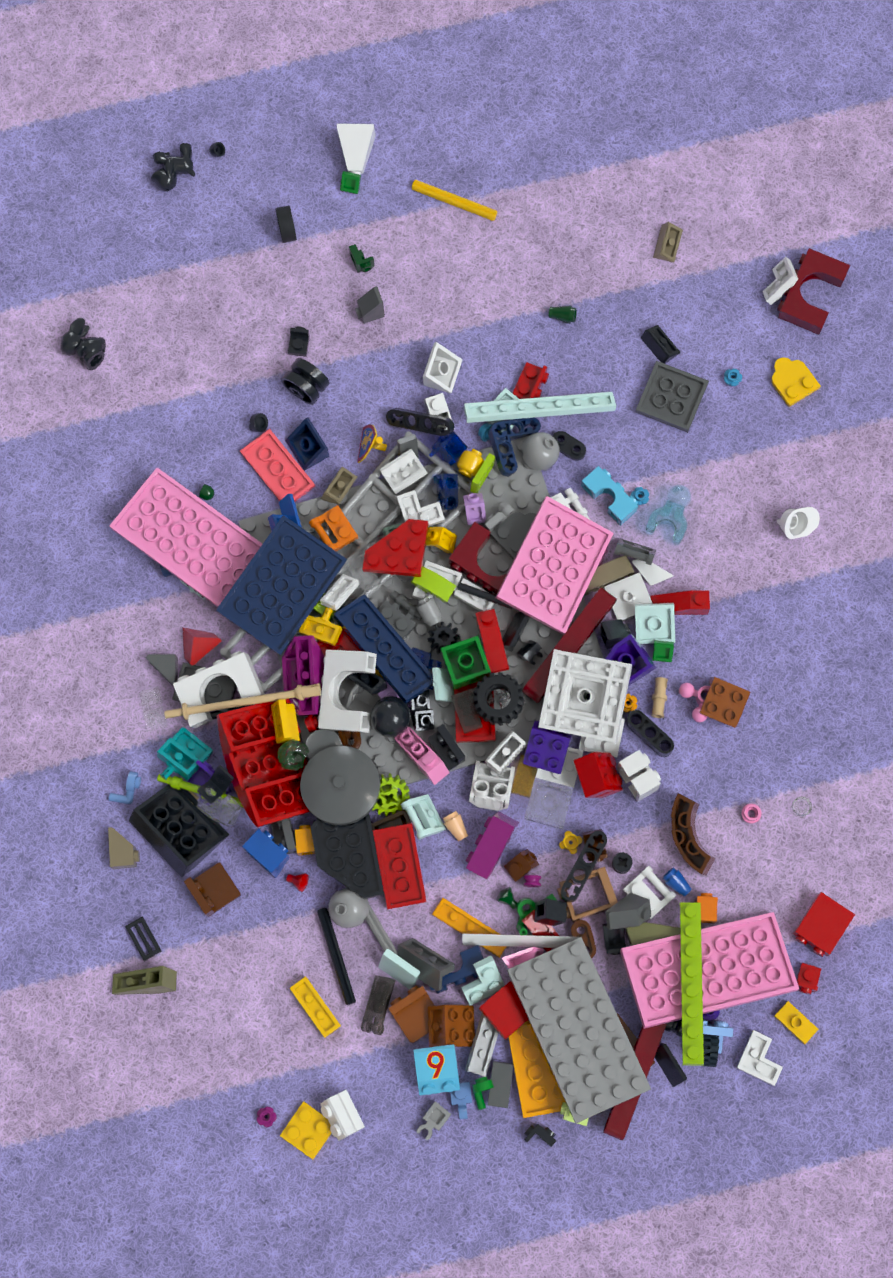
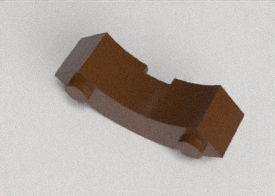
(685, 835)

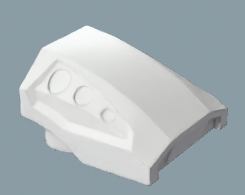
(490, 789)

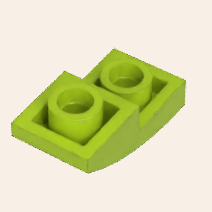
(434, 584)

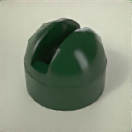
(206, 492)

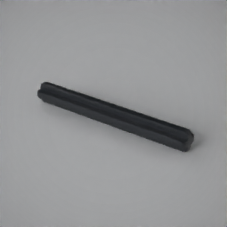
(336, 956)

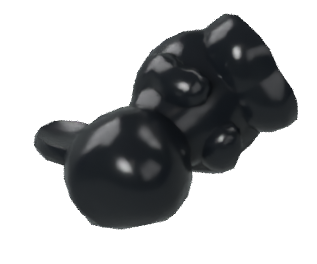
(88, 349)

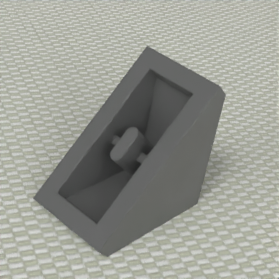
(166, 665)

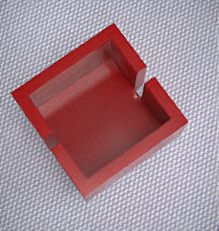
(598, 775)

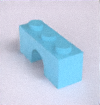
(600, 482)

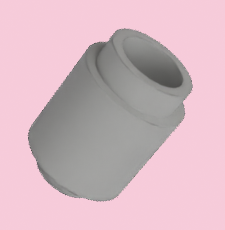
(429, 611)

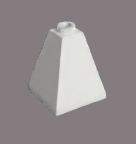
(356, 145)

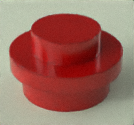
(311, 723)

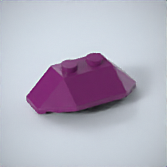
(303, 666)

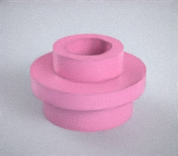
(744, 813)

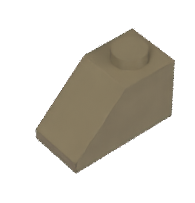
(121, 851)

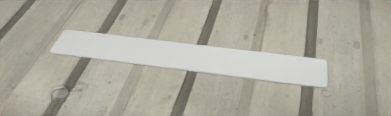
(515, 940)

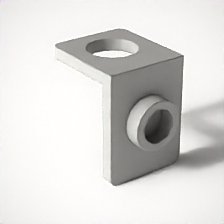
(356, 705)

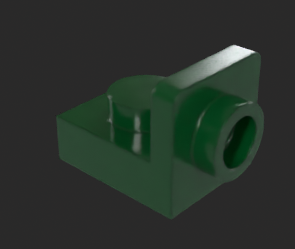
(359, 260)

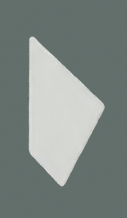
(652, 573)

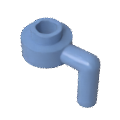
(133, 782)

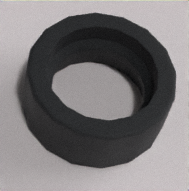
(286, 224)

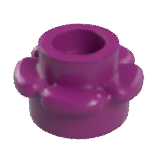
(271, 1116)

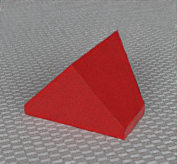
(198, 644)

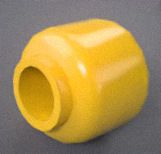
(470, 463)

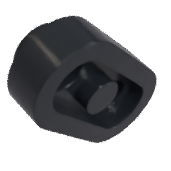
(569, 444)

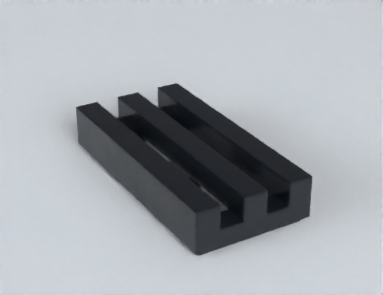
(151, 953)

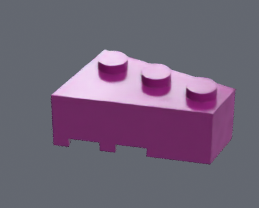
(491, 844)

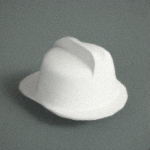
(799, 522)

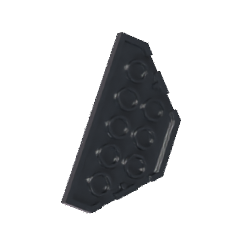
(349, 855)

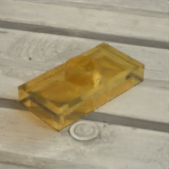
(524, 779)

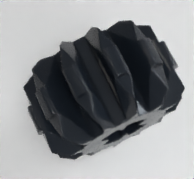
(436, 638)

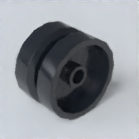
(305, 381)

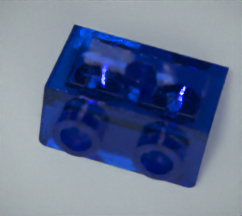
(449, 447)

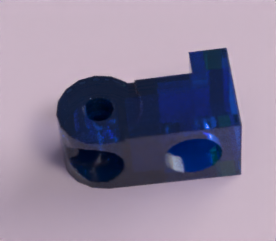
(447, 490)

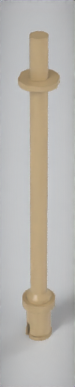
(299, 692)

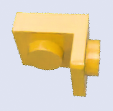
(441, 538)

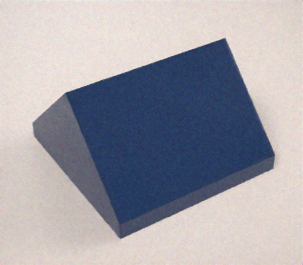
(307, 445)

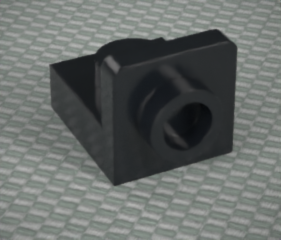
(298, 341)

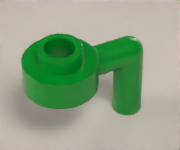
(523, 913)
(481, 1085)

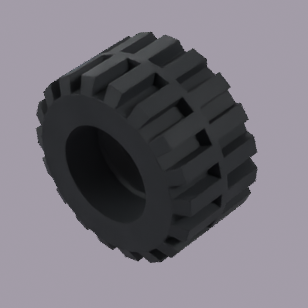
(494, 682)

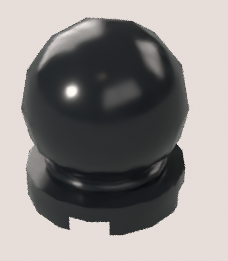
(390, 716)

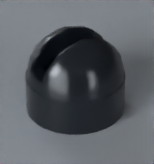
(217, 149)

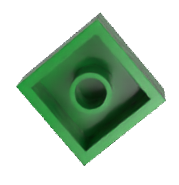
(465, 662)

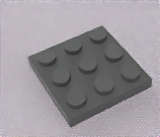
(672, 396)

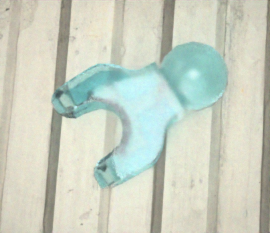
(672, 513)

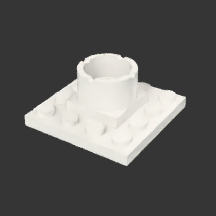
(565, 698)

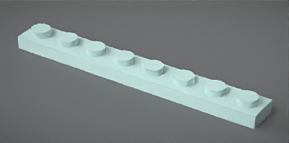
(539, 407)

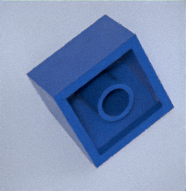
(266, 852)

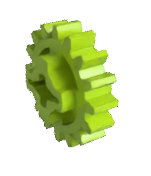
(392, 800)

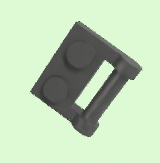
(635, 551)

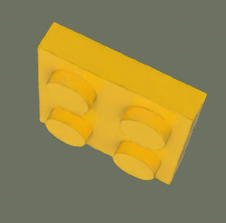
(307, 1130)

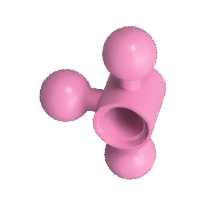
(687, 690)

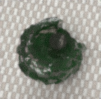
(292, 754)

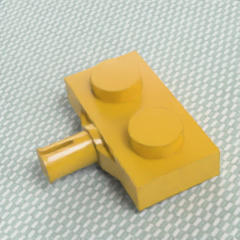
(321, 628)

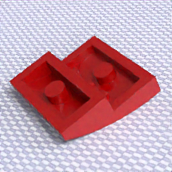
(505, 1011)

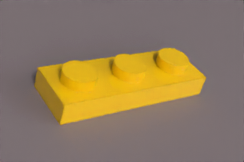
(315, 1007)

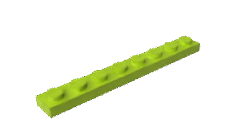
(691, 984)

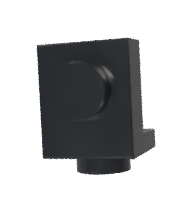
(613, 940)
(545, 1134)

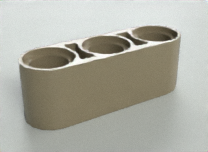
(610, 573)

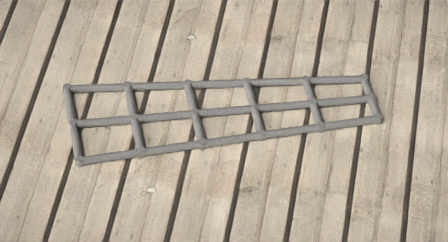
(373, 479)

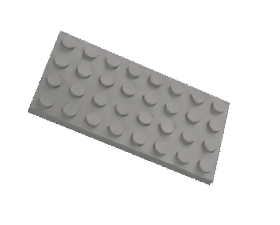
(578, 1030)

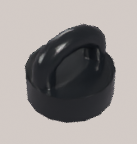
(258, 422)

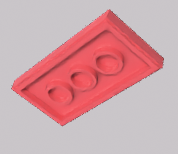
(277, 467)

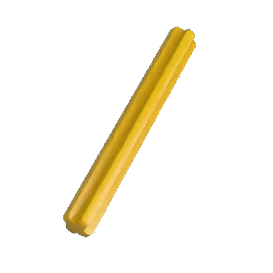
(454, 200)

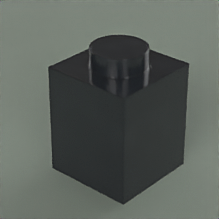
(550, 912)

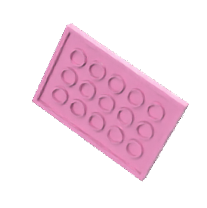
(554, 565)

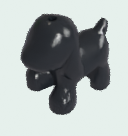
(172, 165)

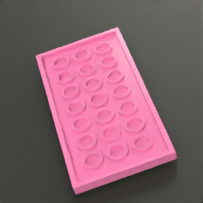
(186, 536)
(739, 966)

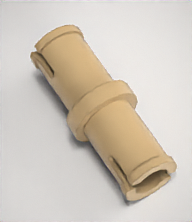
(659, 697)

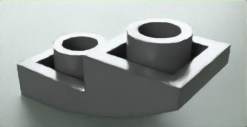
(501, 1079)

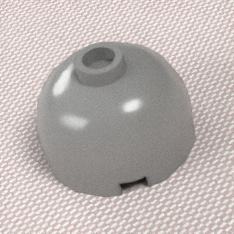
(540, 451)
(348, 908)

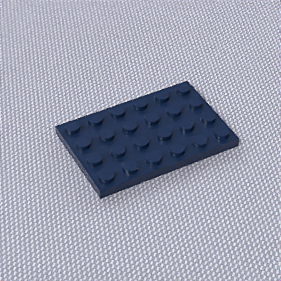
(281, 585)

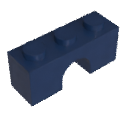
(468, 958)

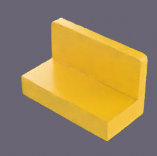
(284, 721)

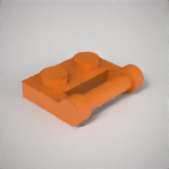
(338, 525)

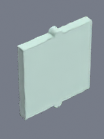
(442, 685)

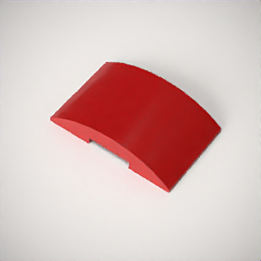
(251, 757)

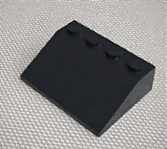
(177, 828)

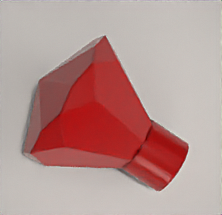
(299, 881)

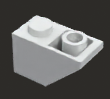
(437, 406)

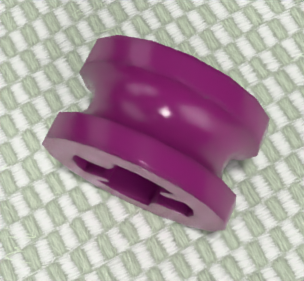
(532, 881)

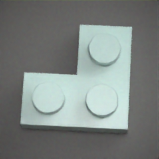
(487, 984)

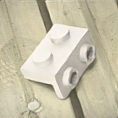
(403, 471)

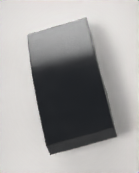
(421, 713)

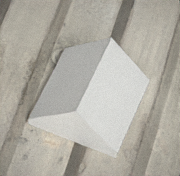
(441, 369)

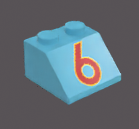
(436, 1069)

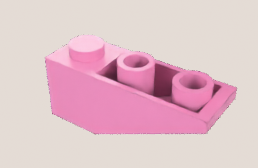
(422, 755)

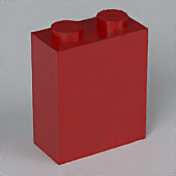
(823, 925)

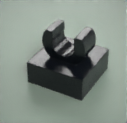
(529, 650)

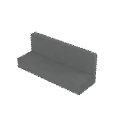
(428, 962)

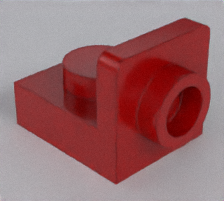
(808, 978)

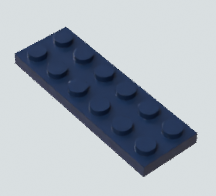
(394, 657)

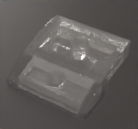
(223, 810)

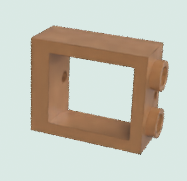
(608, 891)

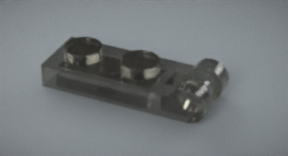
(377, 1005)

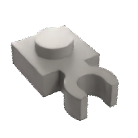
(495, 520)
(435, 1117)

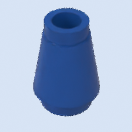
(677, 882)

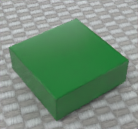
(350, 182)
(663, 651)

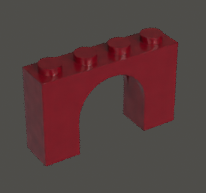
(813, 266)
(465, 559)

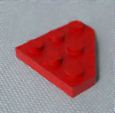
(399, 551)

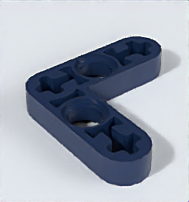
(504, 439)

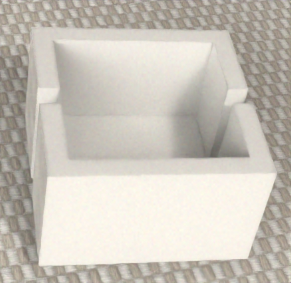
(637, 770)

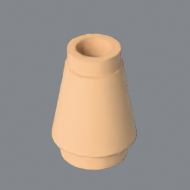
(455, 825)

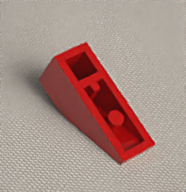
(686, 602)
(492, 640)

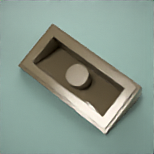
(668, 242)
(339, 486)

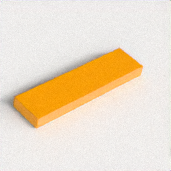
(465, 923)

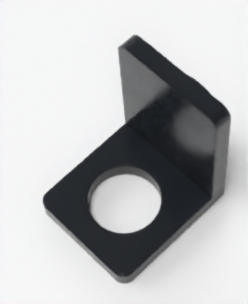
(218, 782)

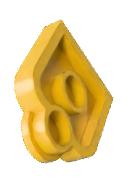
(793, 380)

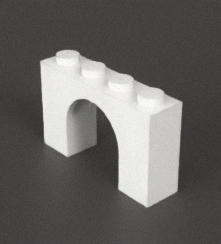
(337, 667)
(192, 688)

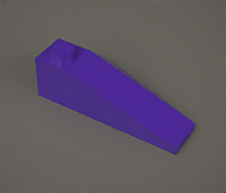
(631, 652)

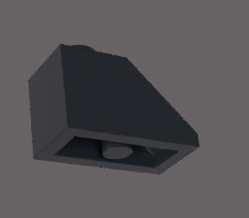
(613, 632)

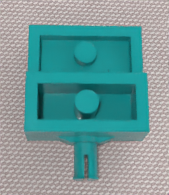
(182, 753)

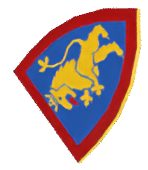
(370, 441)

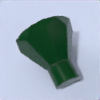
(506, 897)

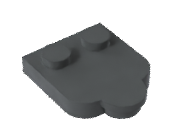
(512, 532)

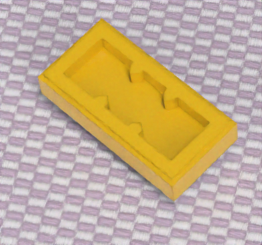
(796, 1022)

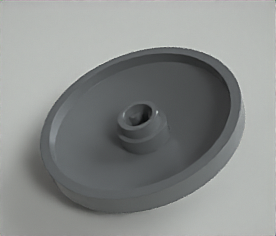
(340, 785)

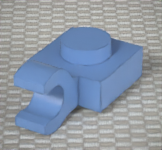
(461, 1098)

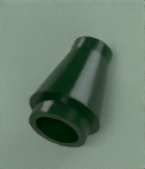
(563, 313)

